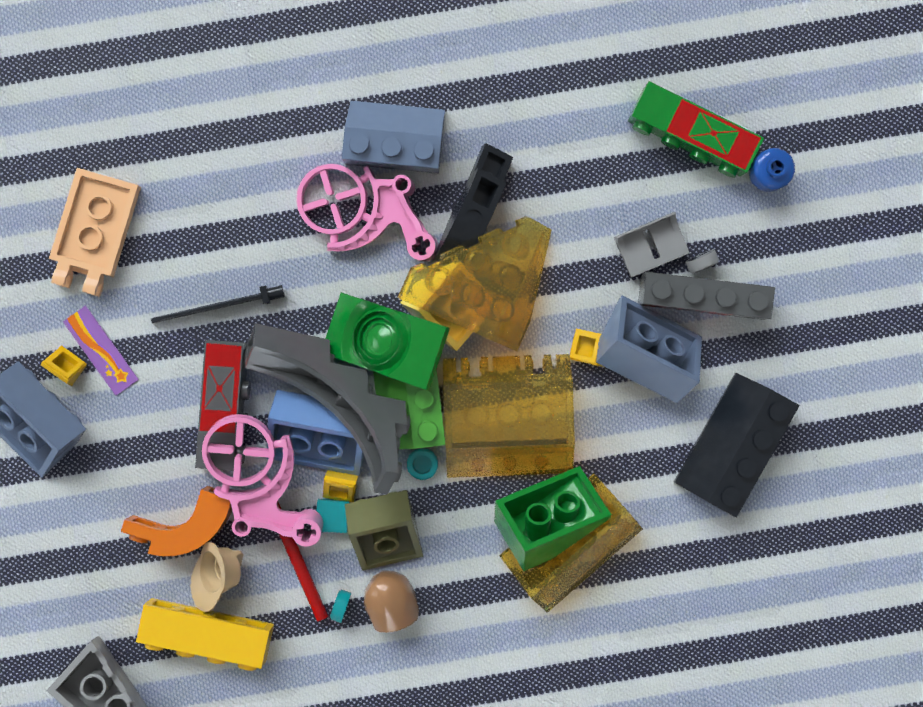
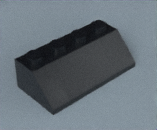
(736, 444)

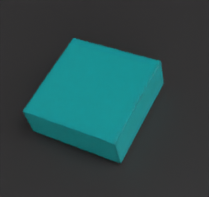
(333, 515)

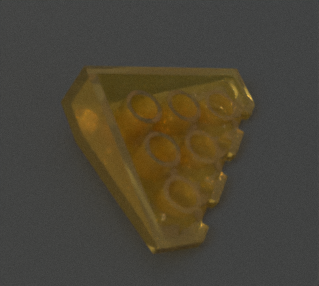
(485, 285)

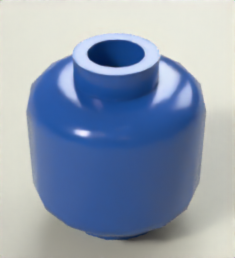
(764, 177)

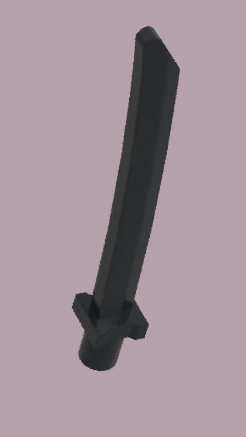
(266, 295)

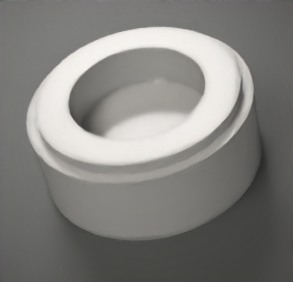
(702, 261)

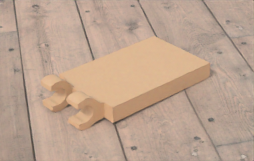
(93, 229)

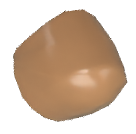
(390, 602)

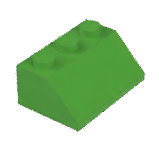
(421, 405)

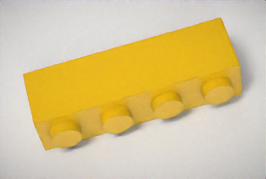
(204, 634)

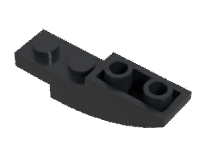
(477, 201)

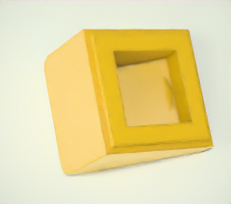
(585, 347)

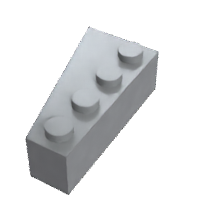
(95, 681)

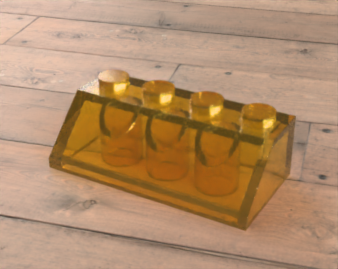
(558, 577)

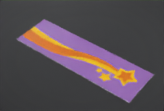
(100, 350)

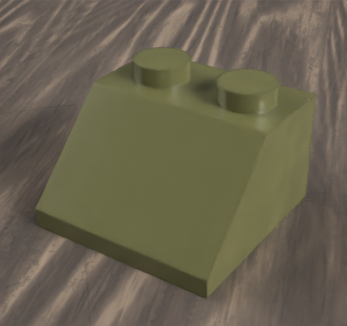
(383, 530)

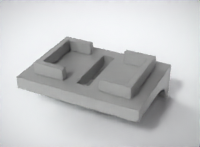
(666, 238)

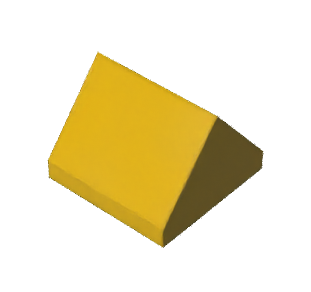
(64, 365)
(340, 486)

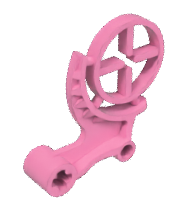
(389, 207)
(259, 505)

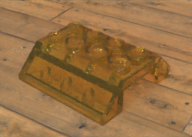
(508, 417)

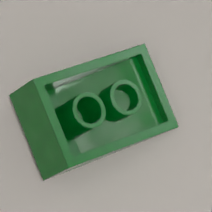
(549, 517)

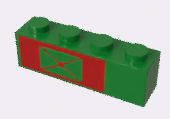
(695, 130)

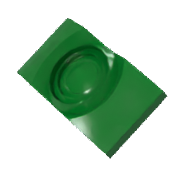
(386, 341)

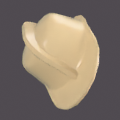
(214, 574)

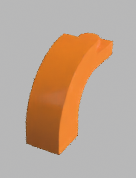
(167, 540)

